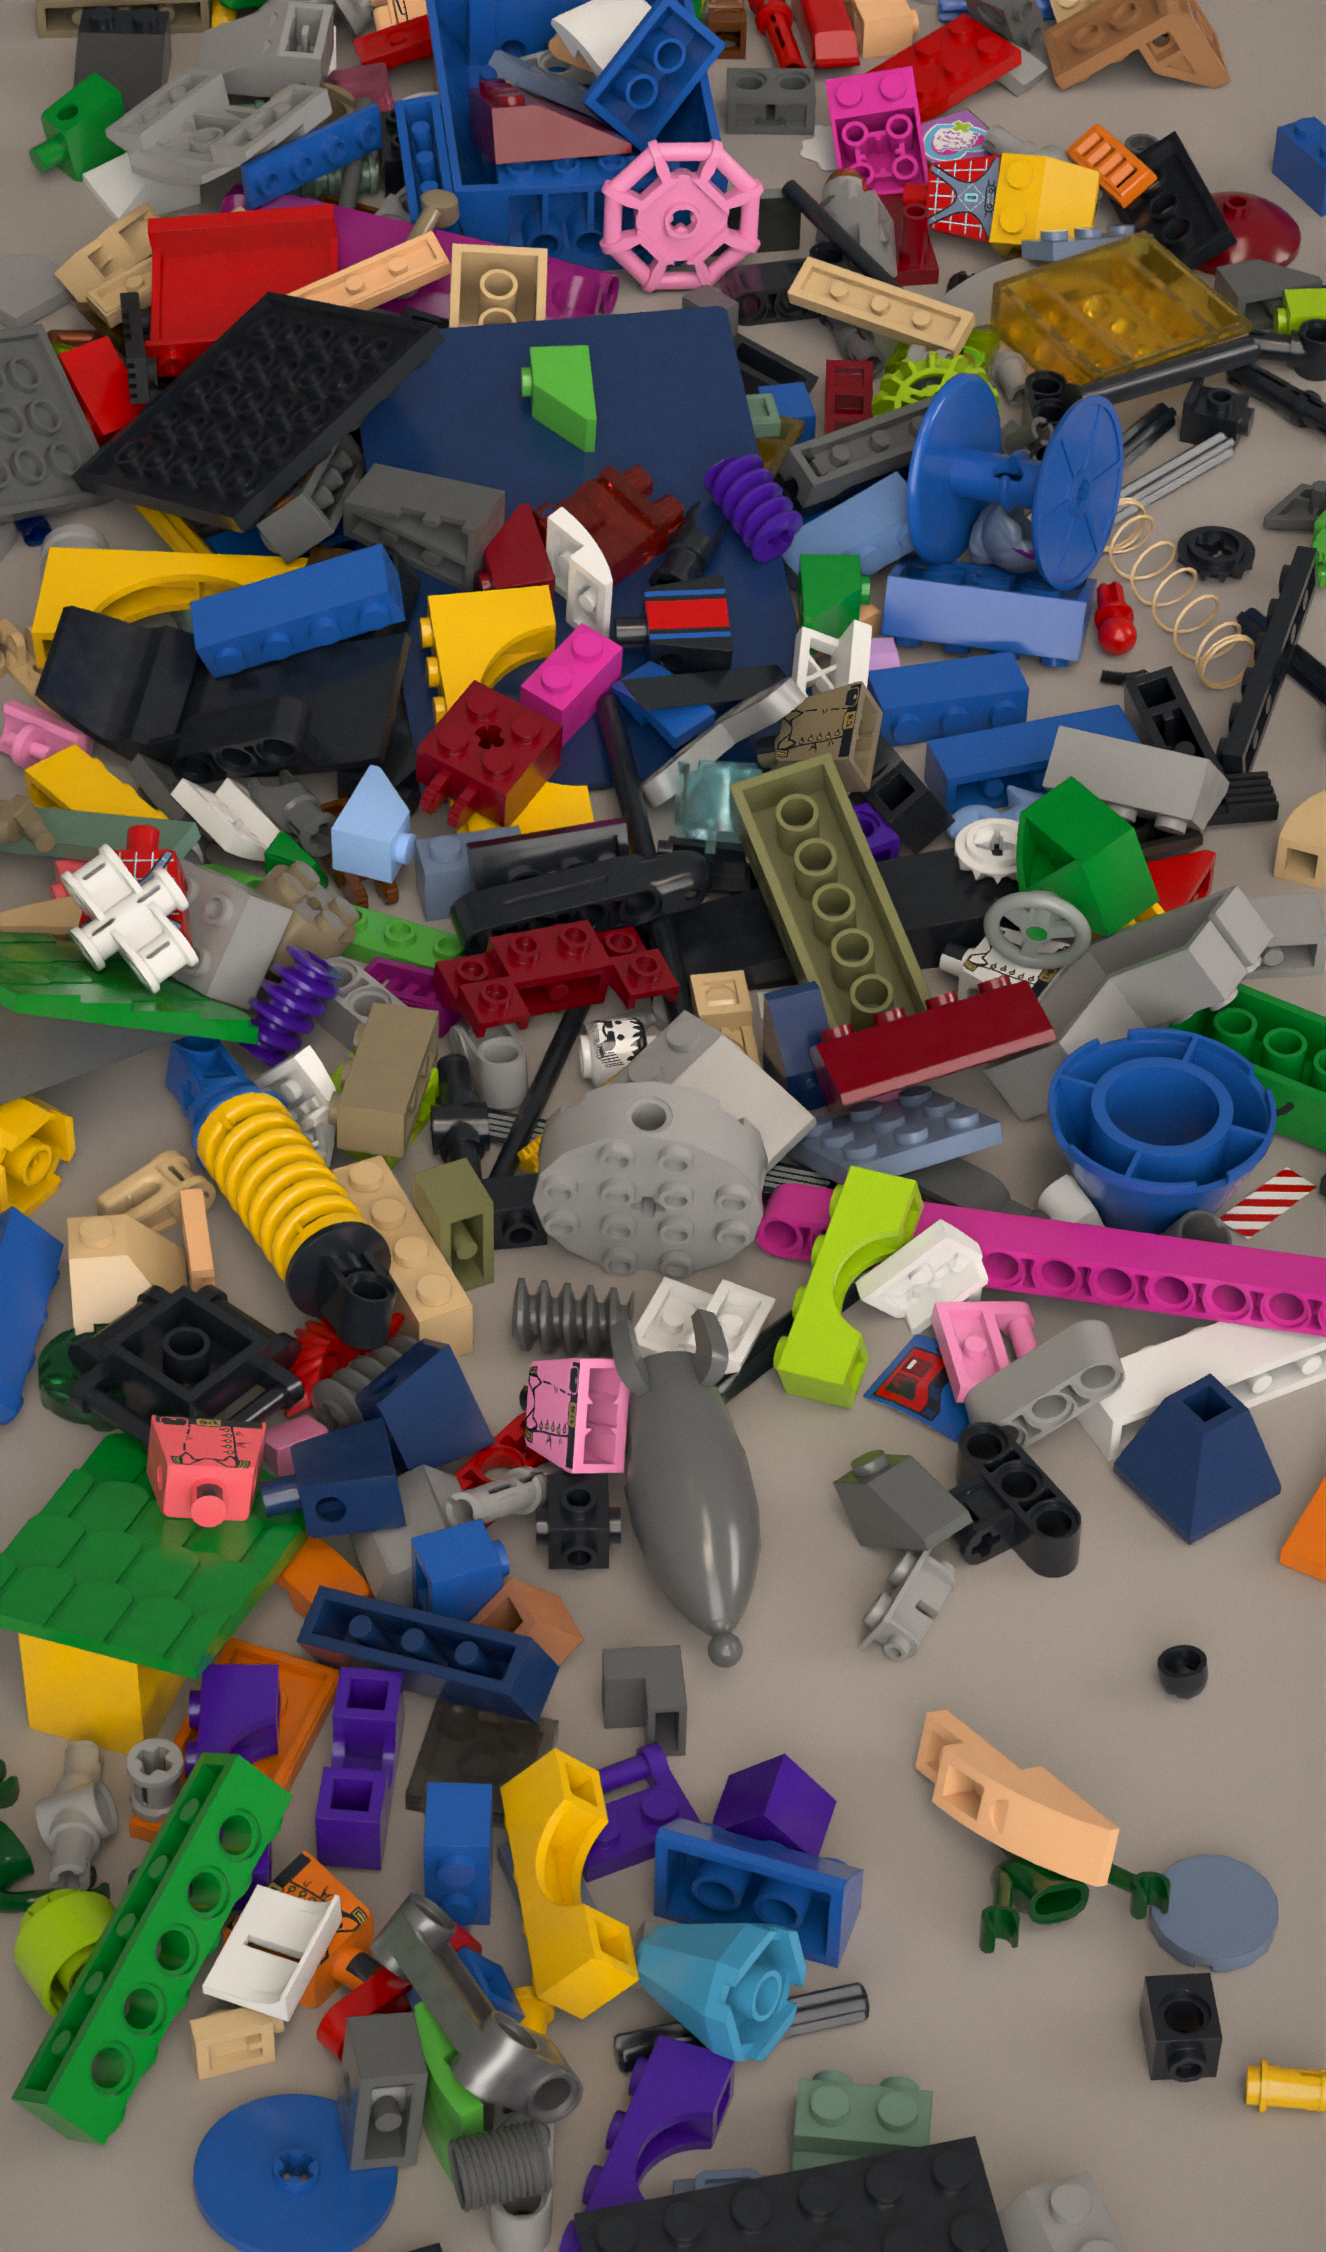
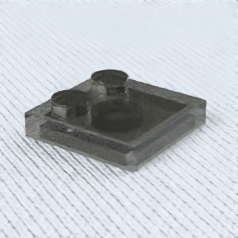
(477, 1748)

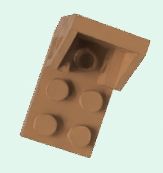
(1115, 28)

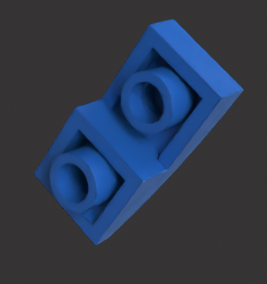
(675, 723)

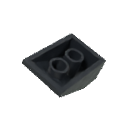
(126, 50)

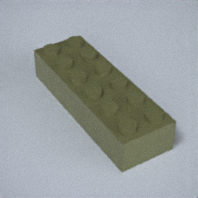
(826, 892)

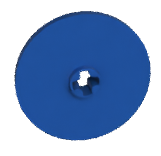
(257, 2210)

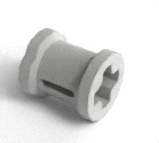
(147, 1770)

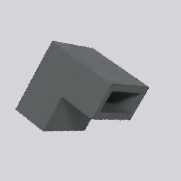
(646, 1691)

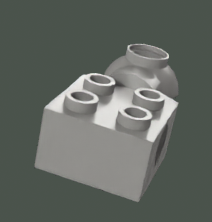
(231, 934)

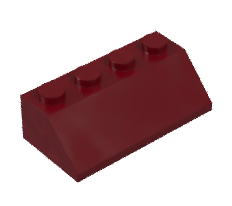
(929, 1044)

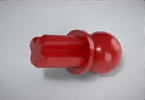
(1114, 620)

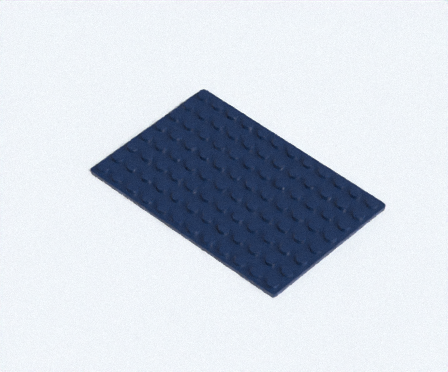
(662, 400)

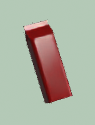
(826, 33)

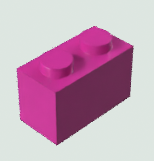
(574, 679)

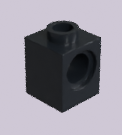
(1182, 2005)

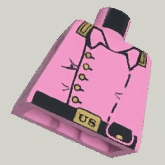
(577, 1414)

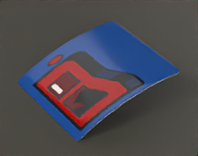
(921, 1388)

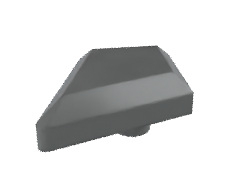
(1298, 509)

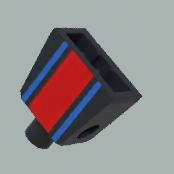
(681, 626)

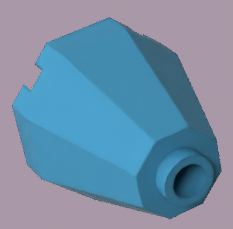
(725, 1982)

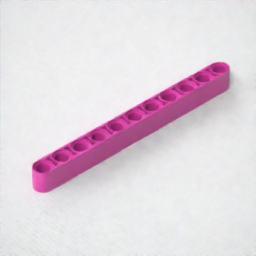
(1096, 1263)

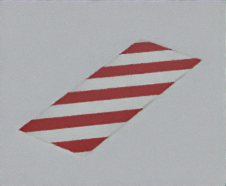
(1267, 1203)

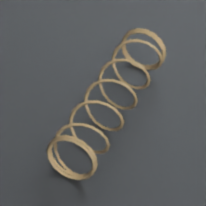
(1200, 662)

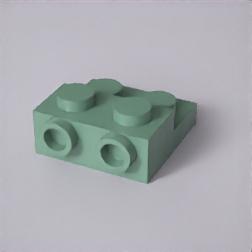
(857, 2121)

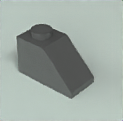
(1258, 288)
(898, 1503)

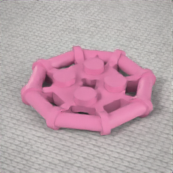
(676, 192)

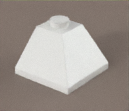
(123, 191)

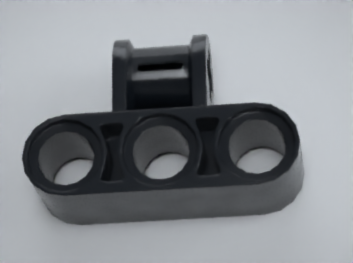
(1012, 1505)

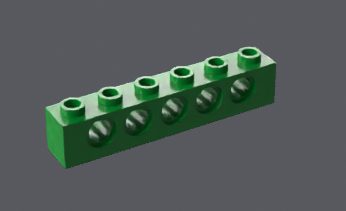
(124, 1960)

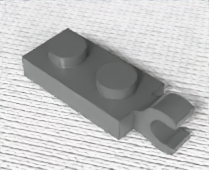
(155, 787)

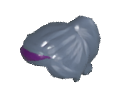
(1003, 540)

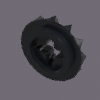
(1200, 544)

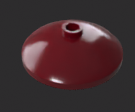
(1260, 228)

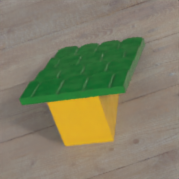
(128, 1600)

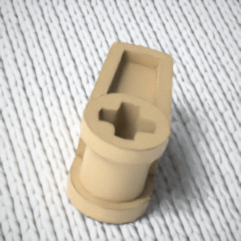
(154, 1193)

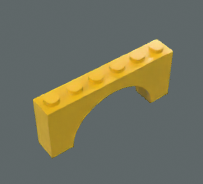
(138, 583)
(483, 640)

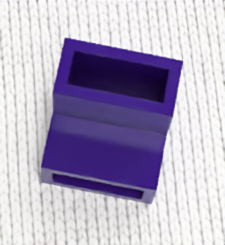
(776, 1805)

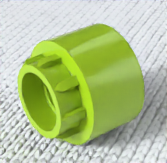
(57, 1941)

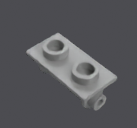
(893, 1617)

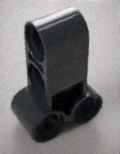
(764, 287)

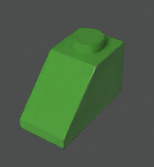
(562, 392)

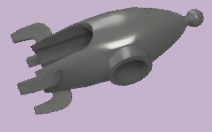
(690, 1482)

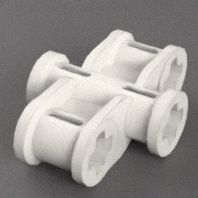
(129, 918)

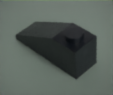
(1164, 716)

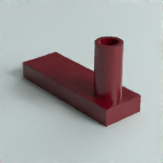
(913, 246)

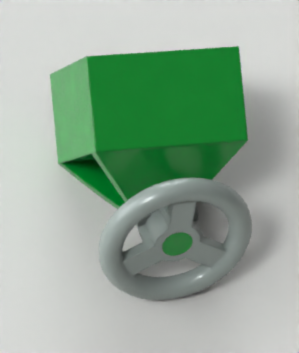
(1075, 877)

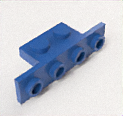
(311, 156)

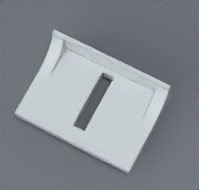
(283, 1925)

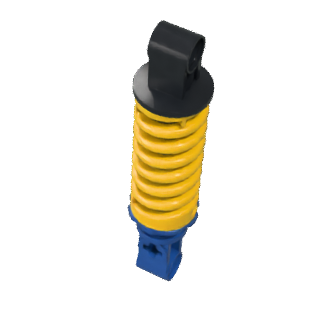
(284, 1194)

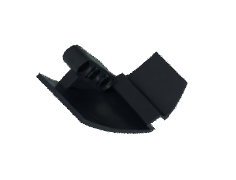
(158, 699)

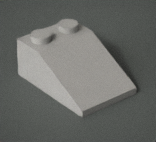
(705, 1059)

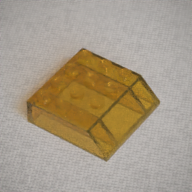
(1111, 311)

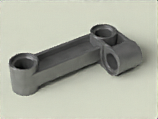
(495, 2052)

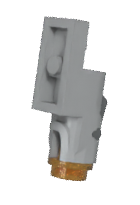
(860, 215)

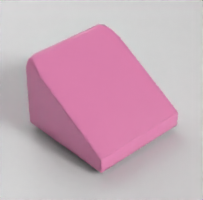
(283, 1436)

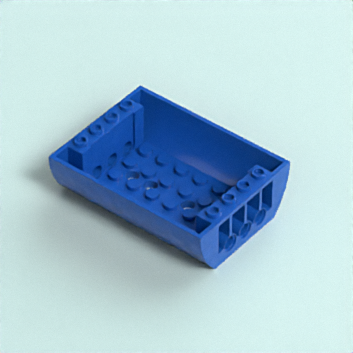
(543, 201)

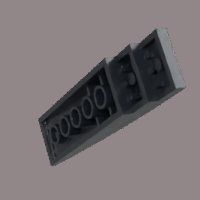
(928, 892)

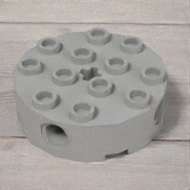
(650, 1179)

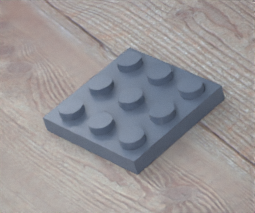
(896, 1135)

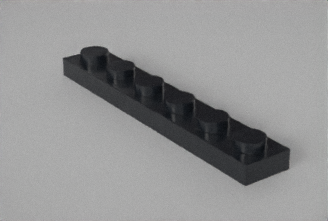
(1272, 659)

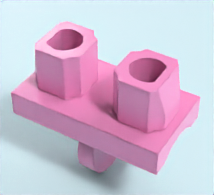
(36, 734)

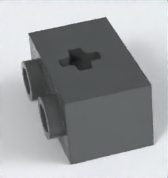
(381, 2090)

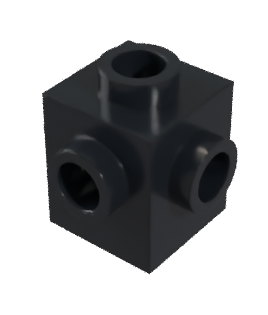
(578, 1534)

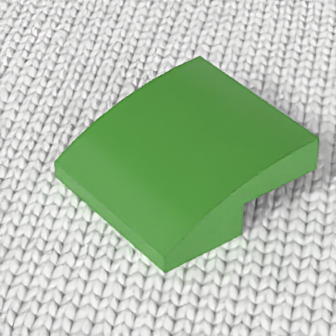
(448, 2105)

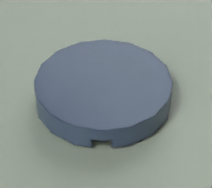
(1216, 1914)

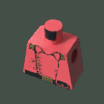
(205, 1467)

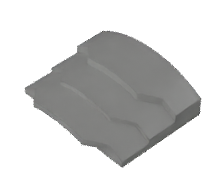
(194, 135)

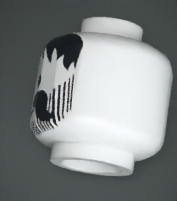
(610, 1047)

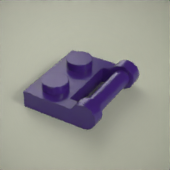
(636, 1818)

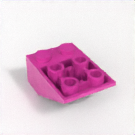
(878, 128)

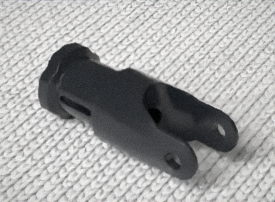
(687, 551)

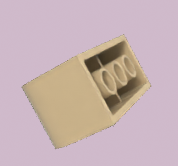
(497, 285)

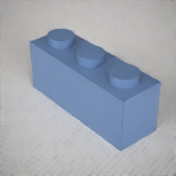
(864, 525)

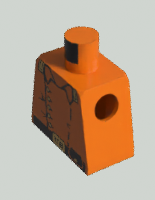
(349, 1952)

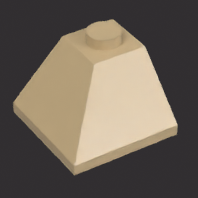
(115, 1263)

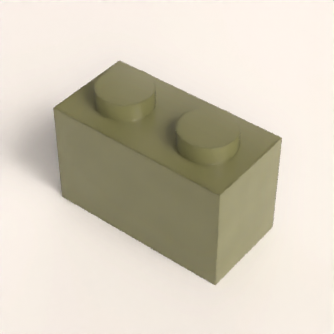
(458, 1219)

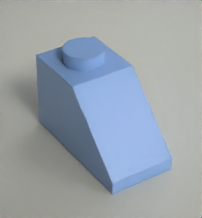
(373, 830)

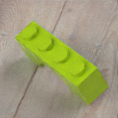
(868, 1224)

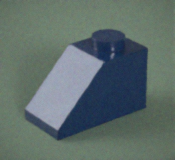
(790, 1028)

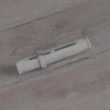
(517, 1492)

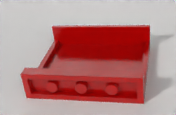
(222, 264)

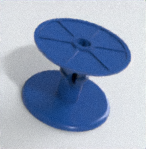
(961, 471)

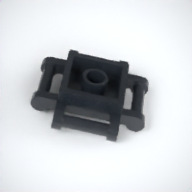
(183, 1359)

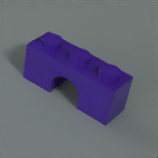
(363, 1769)

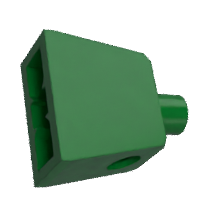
(77, 128)

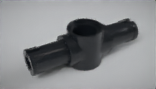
(1301, 348)
(458, 1117)

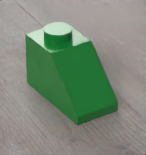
(830, 592)

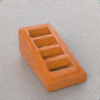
(1104, 153)

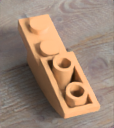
(1013, 1806)

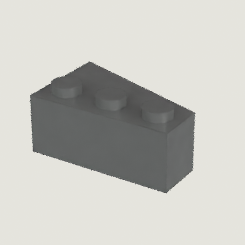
(428, 519)

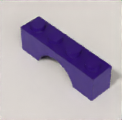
(239, 1716)
(674, 2109)

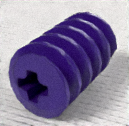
(754, 505)
(291, 1005)

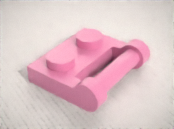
(973, 1342)

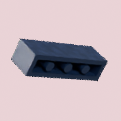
(434, 1652)

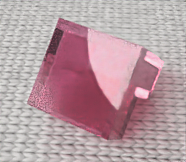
(365, 81)

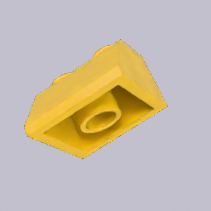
(1039, 196)

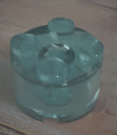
(703, 796)

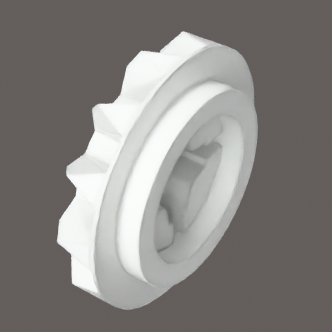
(977, 840)

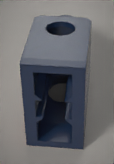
(426, 1408)
(340, 1483)

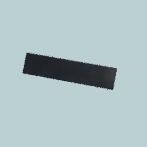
(702, 686)

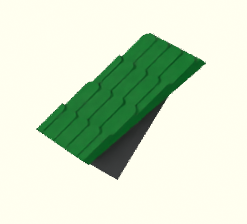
(72, 1020)

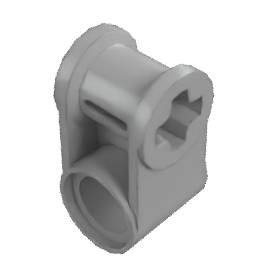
(495, 1064)

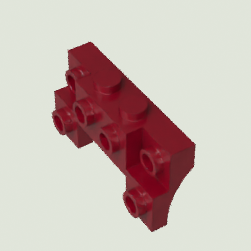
(550, 973)

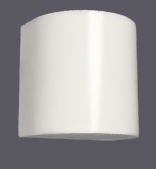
(1068, 1203)

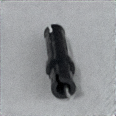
(1302, 407)

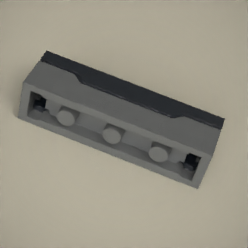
(850, 459)

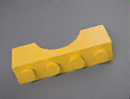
(551, 1824)

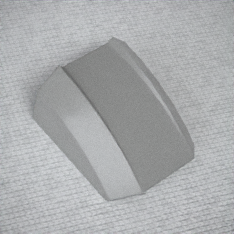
(387, 1552)

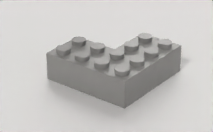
(1138, 980)

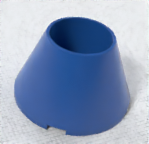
(1159, 1125)

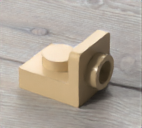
(232, 2041)

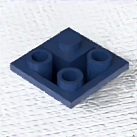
(1199, 1460)

